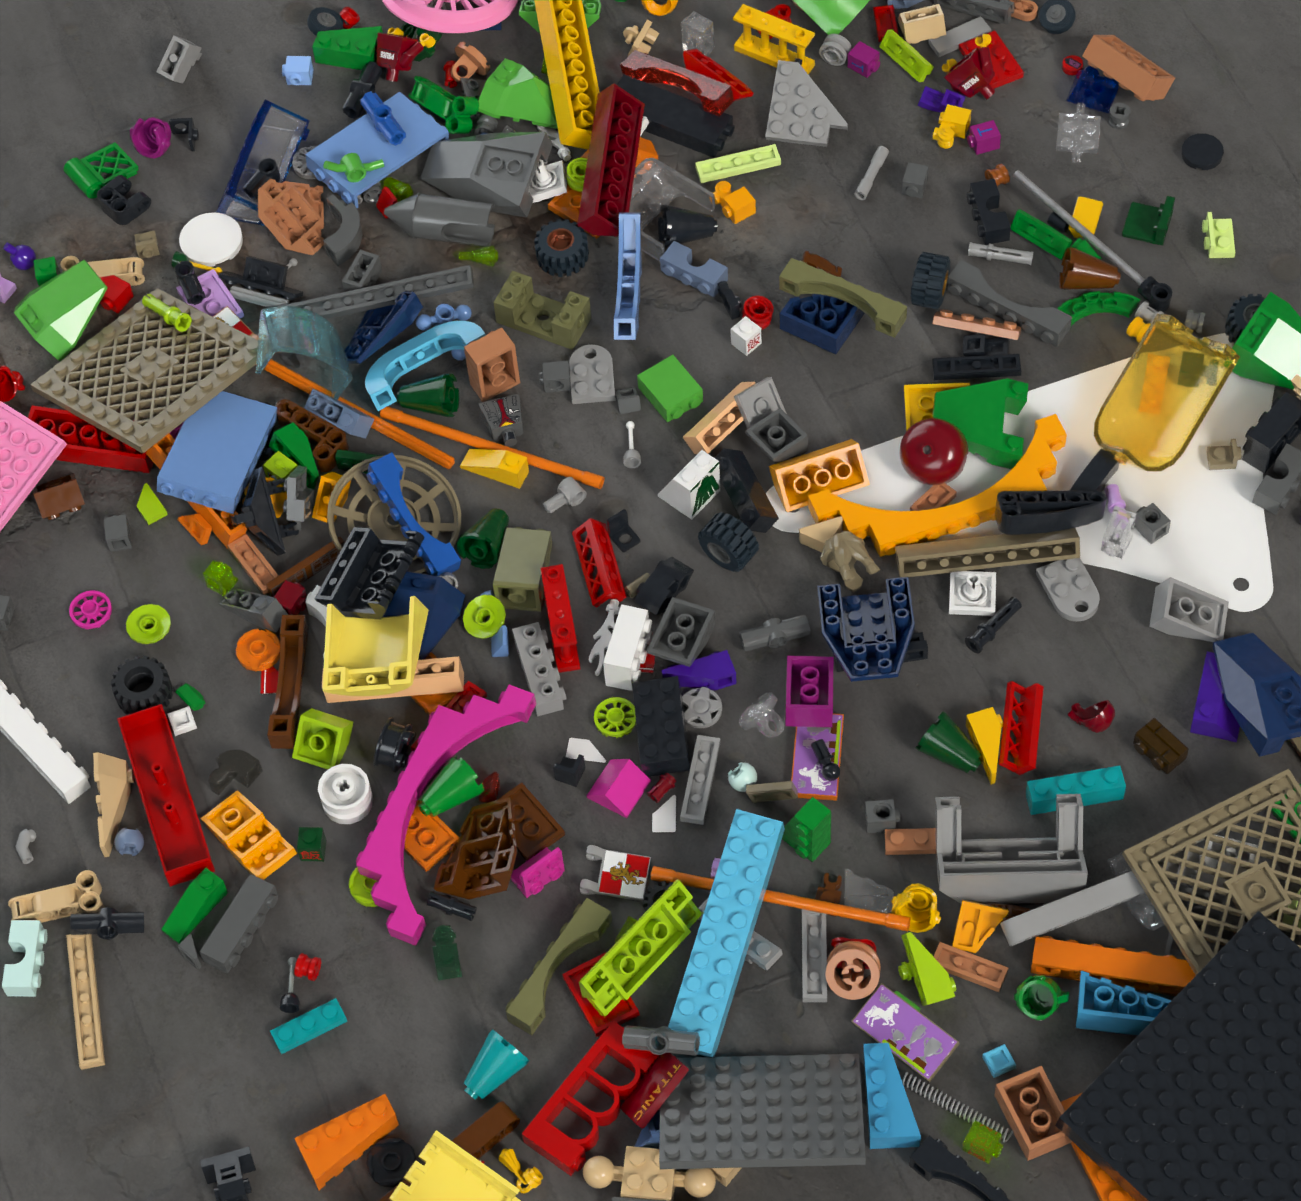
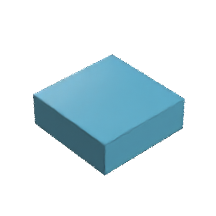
(999, 1061)

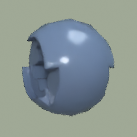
(129, 841)

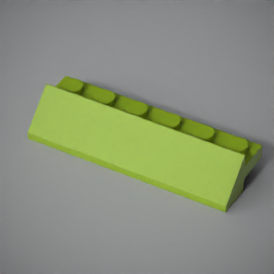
(640, 949)

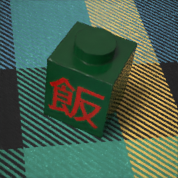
(311, 844)

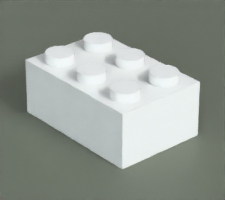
(627, 647)

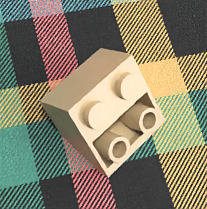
(922, 24)

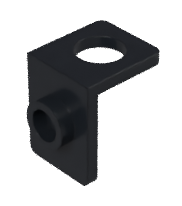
(192, 132)
(619, 526)

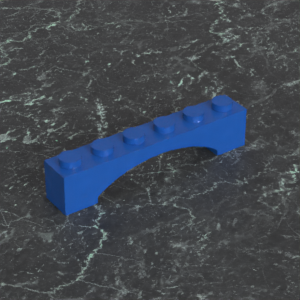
(386, 476)

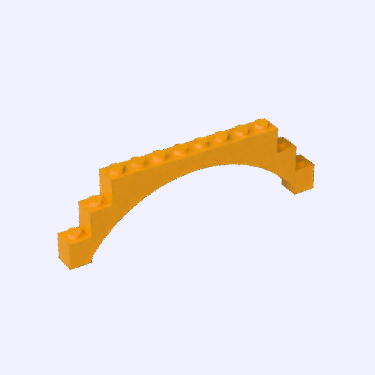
(900, 528)

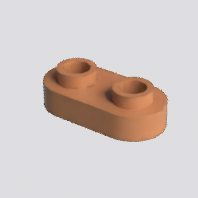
(1024, 10)

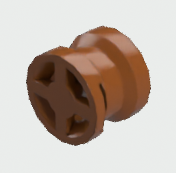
(999, 173)

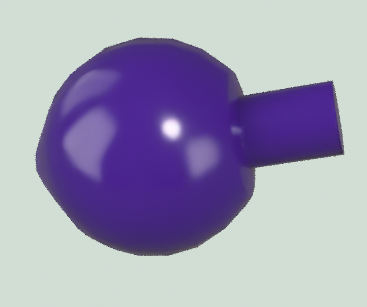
(21, 256)

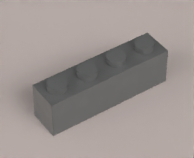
(239, 924)

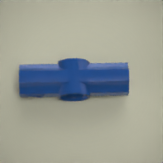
(383, 118)

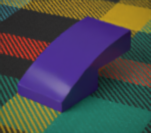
(938, 101)

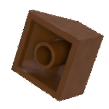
(58, 496)

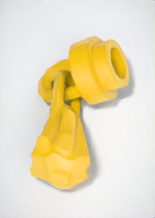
(529, 1176)

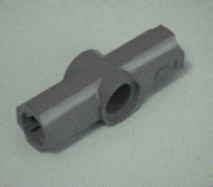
(774, 633)
(675, 1041)

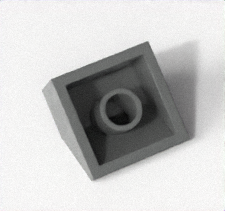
(779, 437)

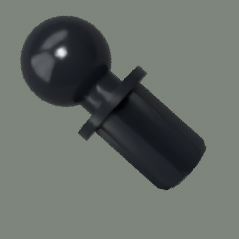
(830, 770)

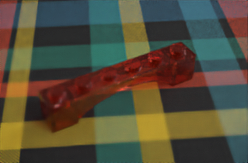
(713, 94)

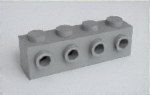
(538, 668)

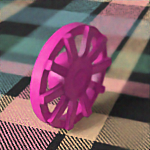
(90, 609)

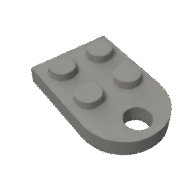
(591, 378)
(1069, 586)

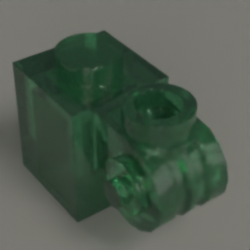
(446, 953)

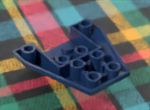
(381, 326)
(437, 596)

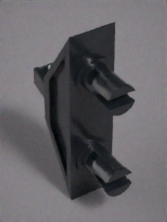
(260, 515)

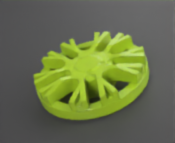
(615, 717)

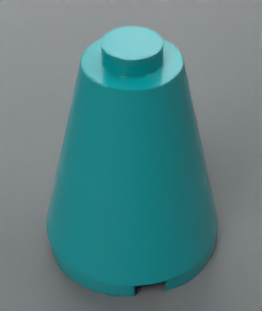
(493, 1066)

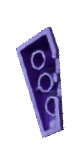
(1211, 712)

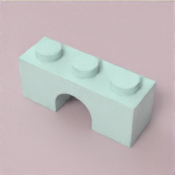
(24, 977)

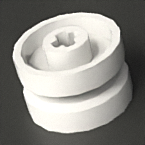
(345, 793)

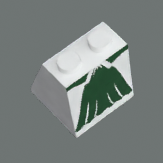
(693, 485)

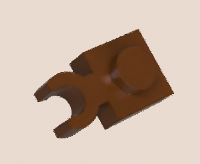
(830, 891)

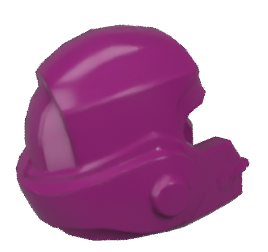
(151, 137)

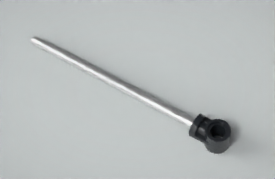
(1148, 287)

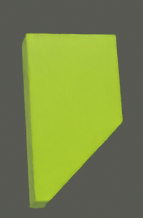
(150, 506)

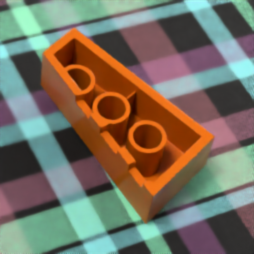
(345, 1138)

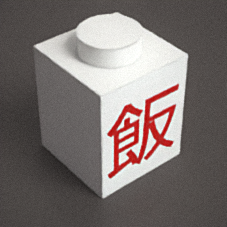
(746, 336)

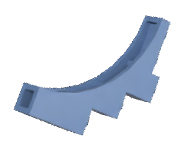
(629, 274)

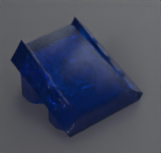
(1093, 90)

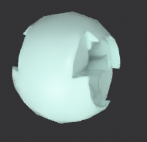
(742, 776)

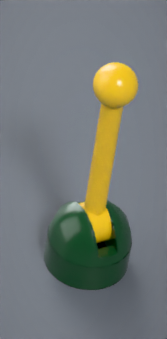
(179, 256)

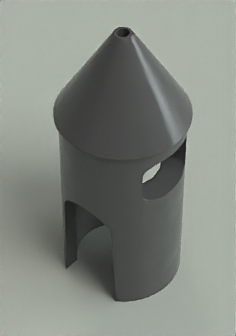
(444, 219)

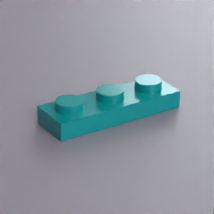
(308, 1026)

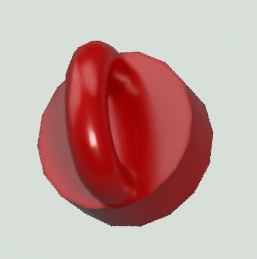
(350, 17)

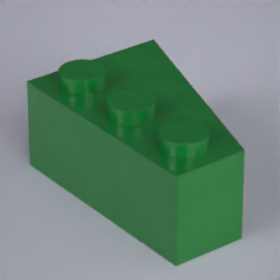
(809, 830)

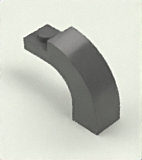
(348, 238)

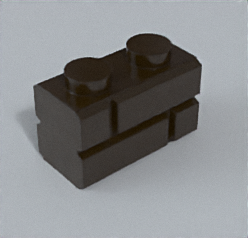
(1160, 746)

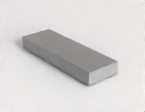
(958, 35)

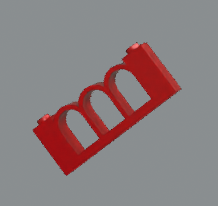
(552, 1143)

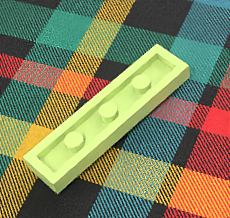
(738, 163)

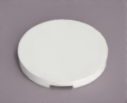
(211, 239)

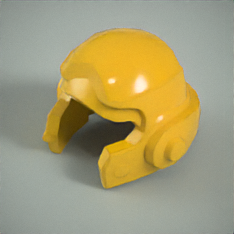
(919, 904)

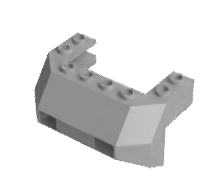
(1012, 867)

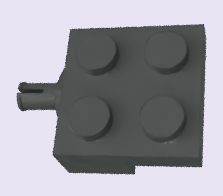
(300, 499)

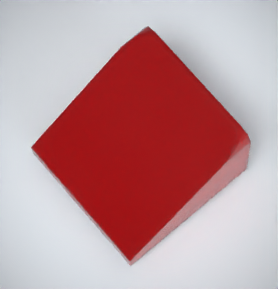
(385, 200)

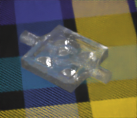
(1078, 133)

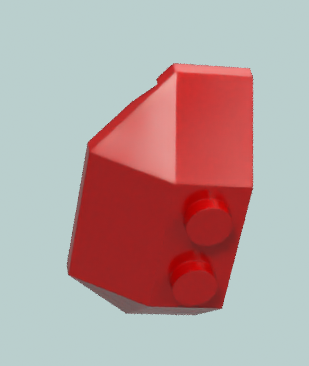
(705, 66)

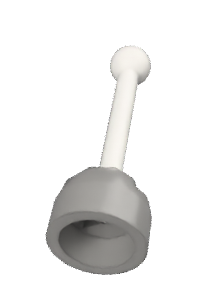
(631, 457)

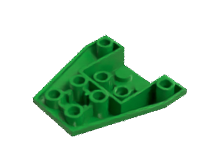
(1270, 344)

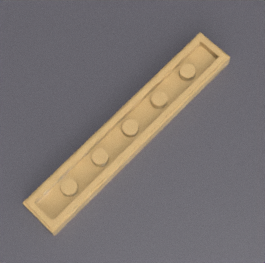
(85, 1001)

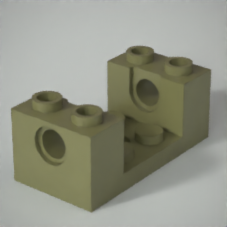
(521, 307)

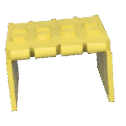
(452, 1176)

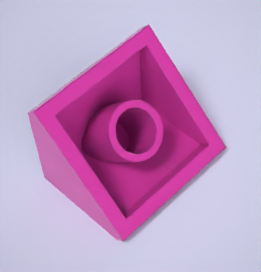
(619, 786)

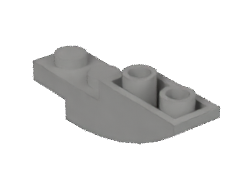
(760, 949)

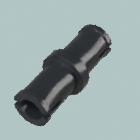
(451, 906)

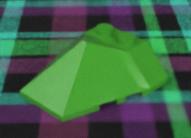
(517, 94)

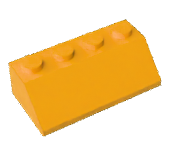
(831, 468)

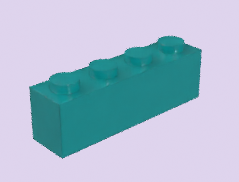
(1093, 785)

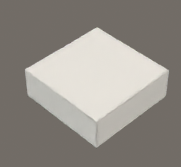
(182, 721)

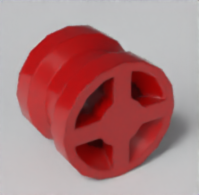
(307, 967)

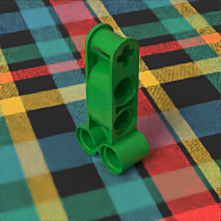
(446, 105)

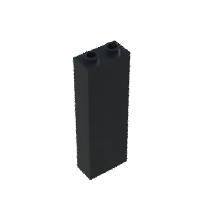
(680, 118)

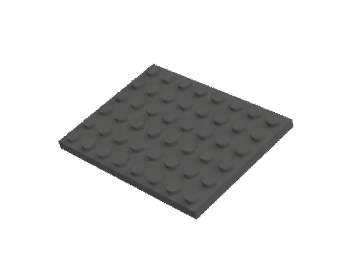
(764, 1113)

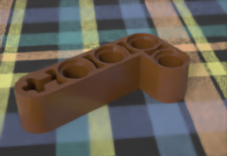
(312, 425)

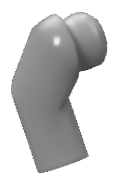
(25, 837)

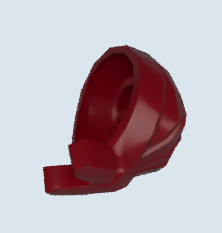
(1096, 717)

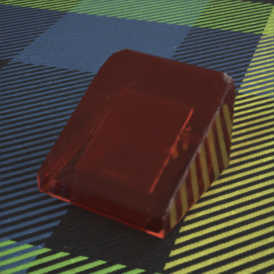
(491, 788)

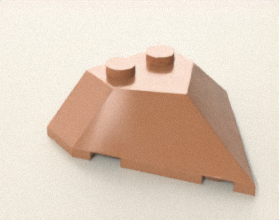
(293, 214)

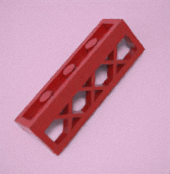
(603, 558)
(1026, 729)

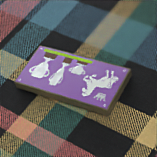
(909, 1033)

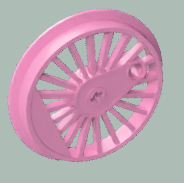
(451, 21)

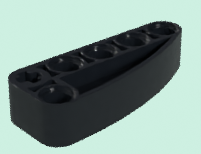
(1047, 510)

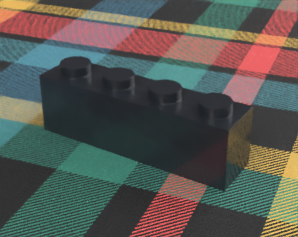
(745, 491)

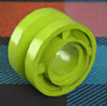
(576, 167)

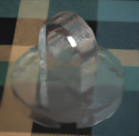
(760, 714)

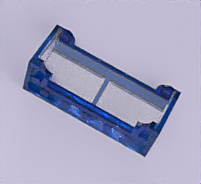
(272, 135)

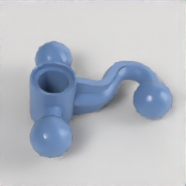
(461, 313)

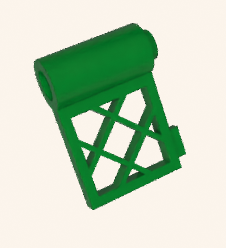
(89, 178)

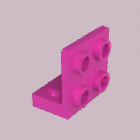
(538, 871)

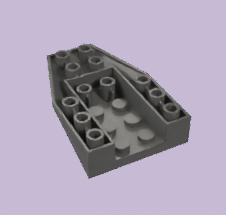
(489, 168)

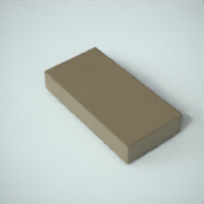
(772, 791)

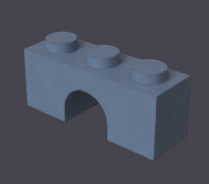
(677, 263)

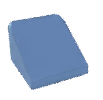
(500, 643)

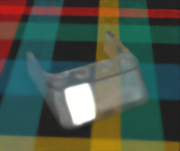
(656, 186)

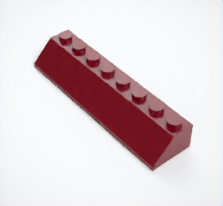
(611, 161)

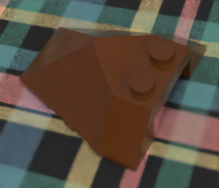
(483, 855)

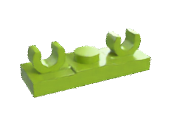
(906, 56)

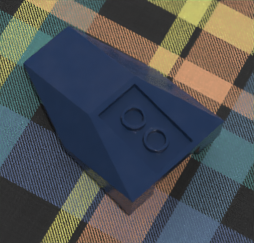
(868, 630)
(1259, 691)

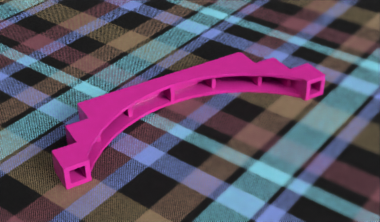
(444, 737)

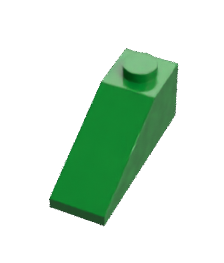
(295, 445)
(195, 905)

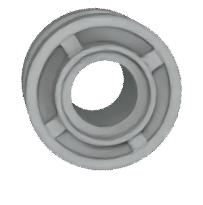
(835, 49)

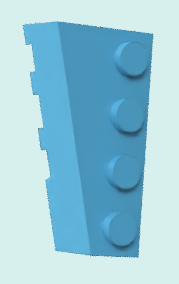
(1115, 1008)
(888, 1107)

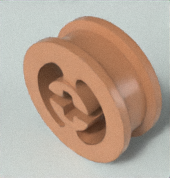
(852, 984)

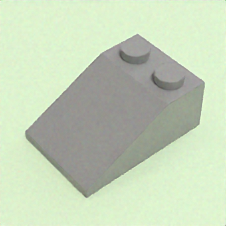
(1188, 612)

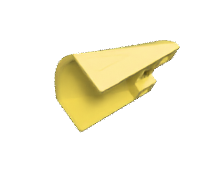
(372, 654)

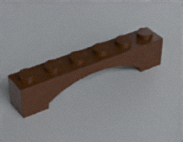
(285, 712)

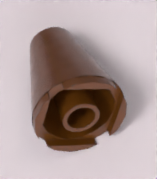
(1086, 272)

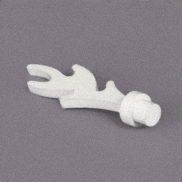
(563, 152)
(603, 643)

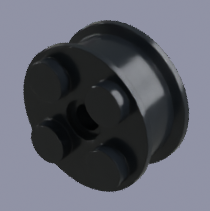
(394, 744)

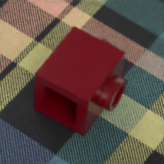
(292, 597)

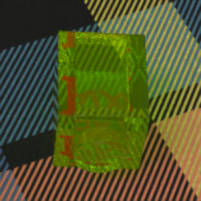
(983, 1142)

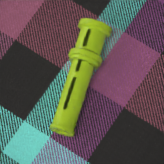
(170, 314)

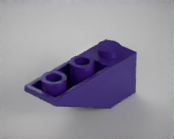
(710, 672)

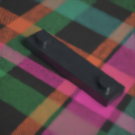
(976, 367)

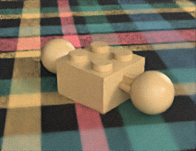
(644, 1178)

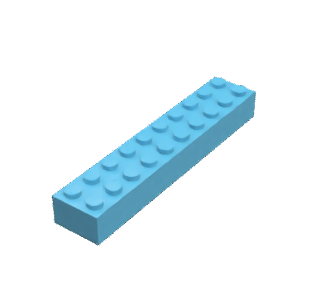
(727, 928)

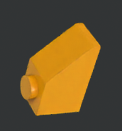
(324, 492)

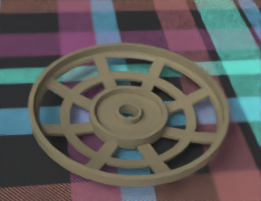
(379, 511)

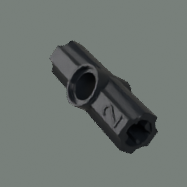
(364, 84)
(107, 923)

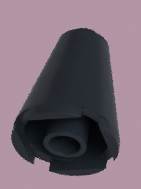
(684, 225)

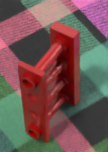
(560, 618)

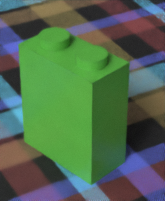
(670, 388)

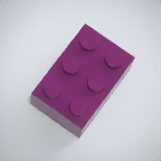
(809, 691)

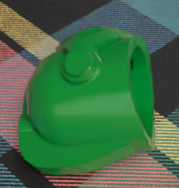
(1039, 997)

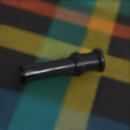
(988, 630)

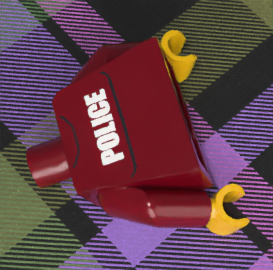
(398, 52)
(973, 71)

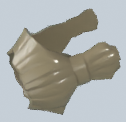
(841, 554)

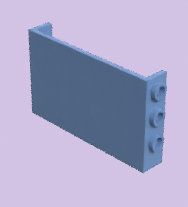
(372, 145)
(217, 451)

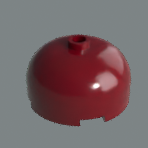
(947, 453)

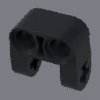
(119, 208)

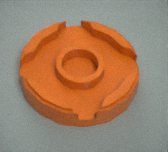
(258, 649)

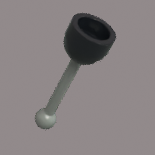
(290, 1002)

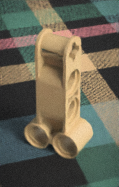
(121, 268)
(59, 901)

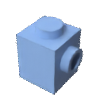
(298, 70)

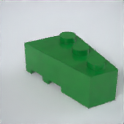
(347, 47)

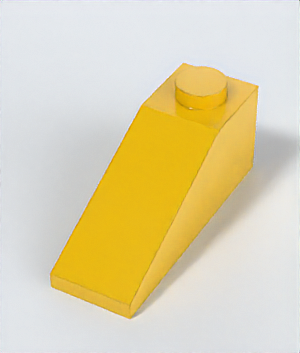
(497, 465)
(985, 734)

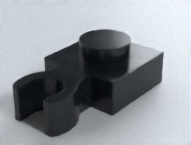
(731, 302)

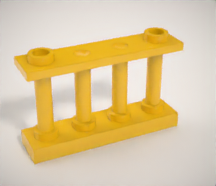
(766, 51)

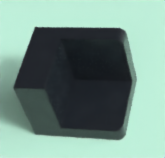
(569, 770)

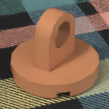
(471, 60)

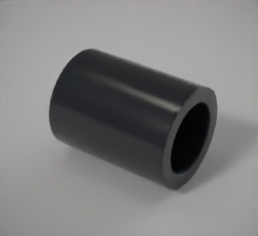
(1057, 222)

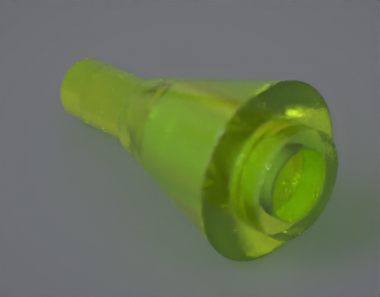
(485, 256)

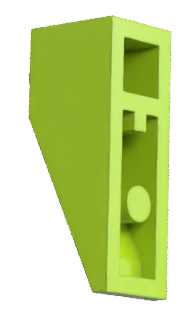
(930, 977)

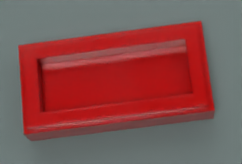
(884, 20)

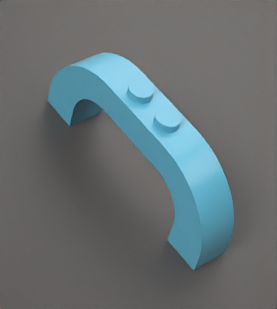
(415, 353)

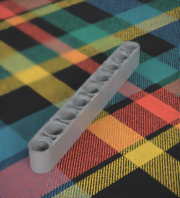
(1083, 904)

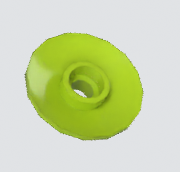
(478, 610)
(148, 616)

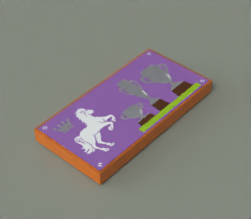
(805, 771)

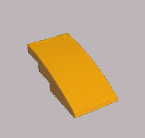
(248, 835)

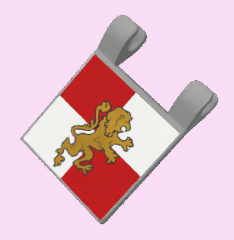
(620, 874)

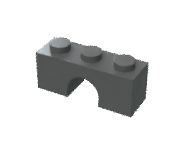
(1274, 493)

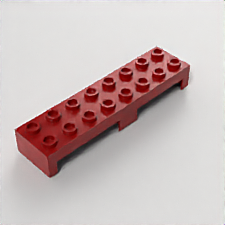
(165, 795)

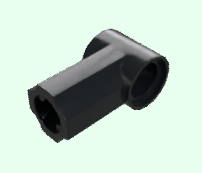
(261, 177)
(189, 283)

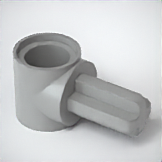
(568, 493)

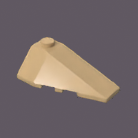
(114, 787)

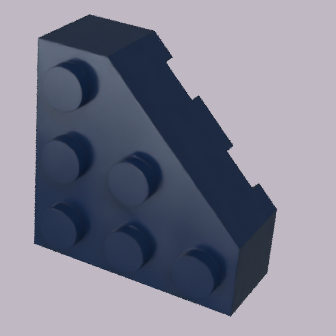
(820, 320)

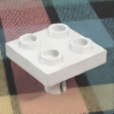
(548, 181)
(972, 593)

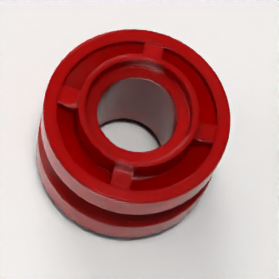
(761, 305)

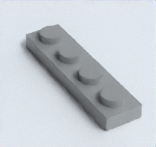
(700, 780)
(814, 956)

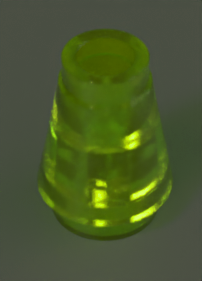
(400, 189)

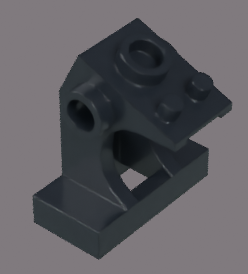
(228, 1173)

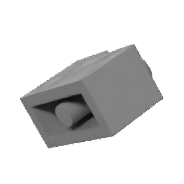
(178, 59)

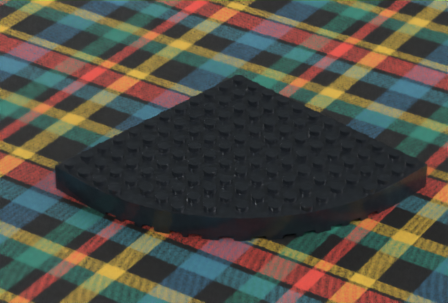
(1210, 1086)

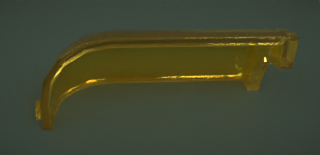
(1162, 395)

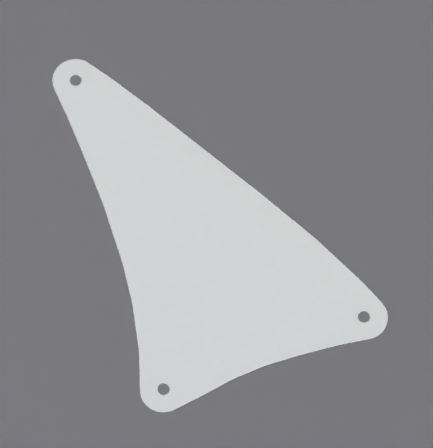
(1213, 523)

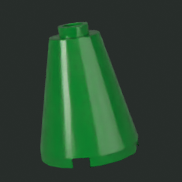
(450, 788)

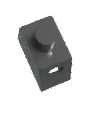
(503, 418)

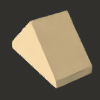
(817, 534)

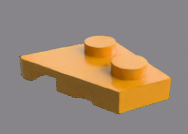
(976, 924)

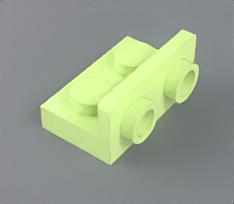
(1219, 237)

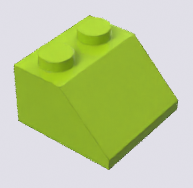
(322, 738)

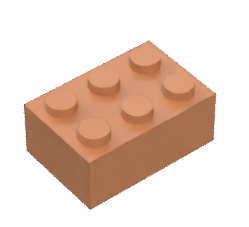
(492, 364)
(1032, 1112)

